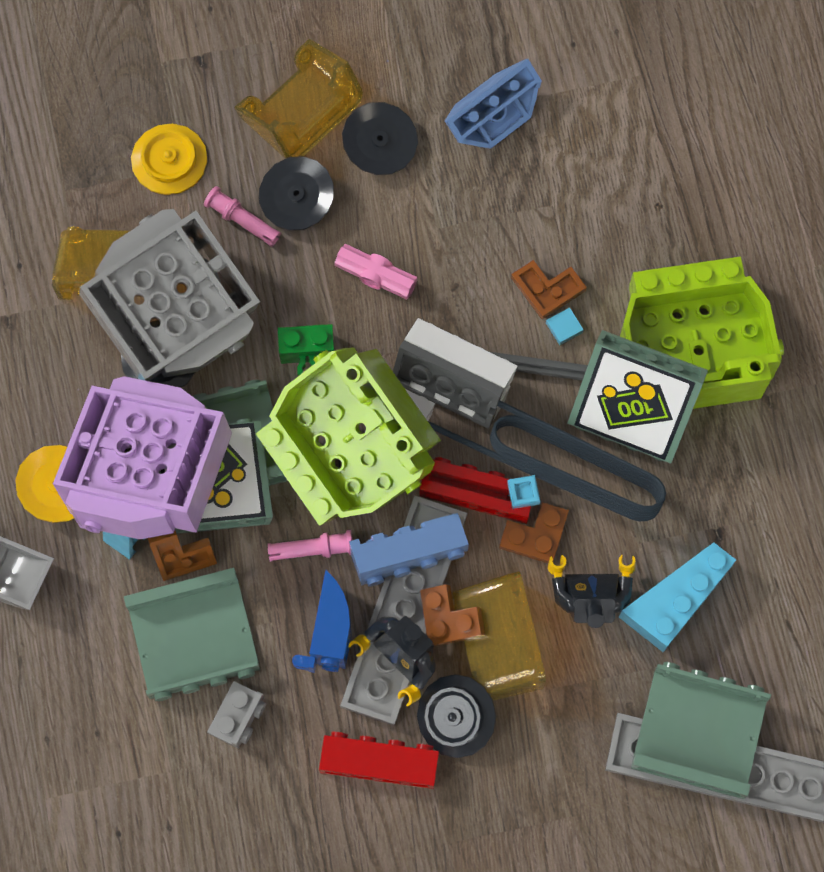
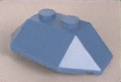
(496, 106)

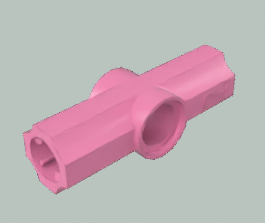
(375, 271)

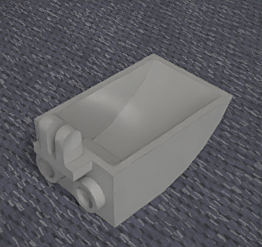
(21, 573)

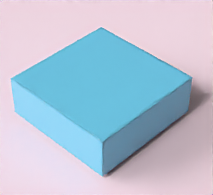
(564, 326)
(523, 491)

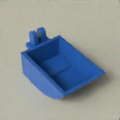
(331, 631)

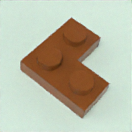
(545, 294)
(536, 542)
(178, 560)
(444, 623)

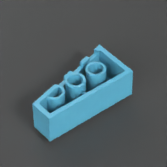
(673, 601)

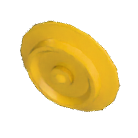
(169, 159)
(36, 485)

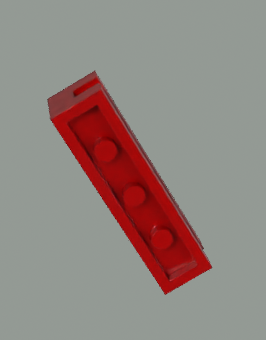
(471, 490)
(379, 761)

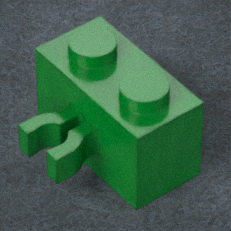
(304, 343)

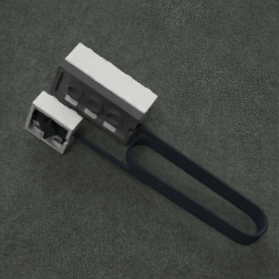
(476, 387)

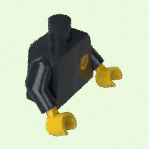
(592, 596)
(405, 648)

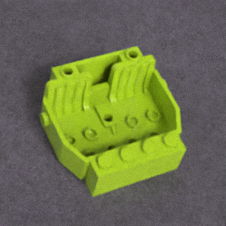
(735, 336)
(331, 403)

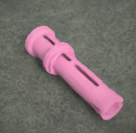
(232, 210)
(324, 545)

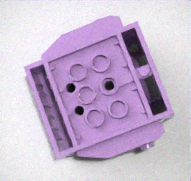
(124, 490)

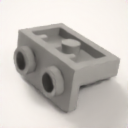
(237, 714)

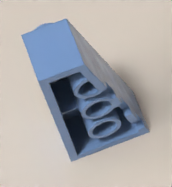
(408, 549)

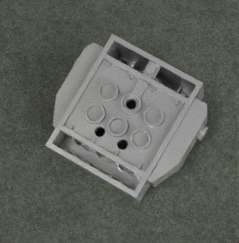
(193, 324)

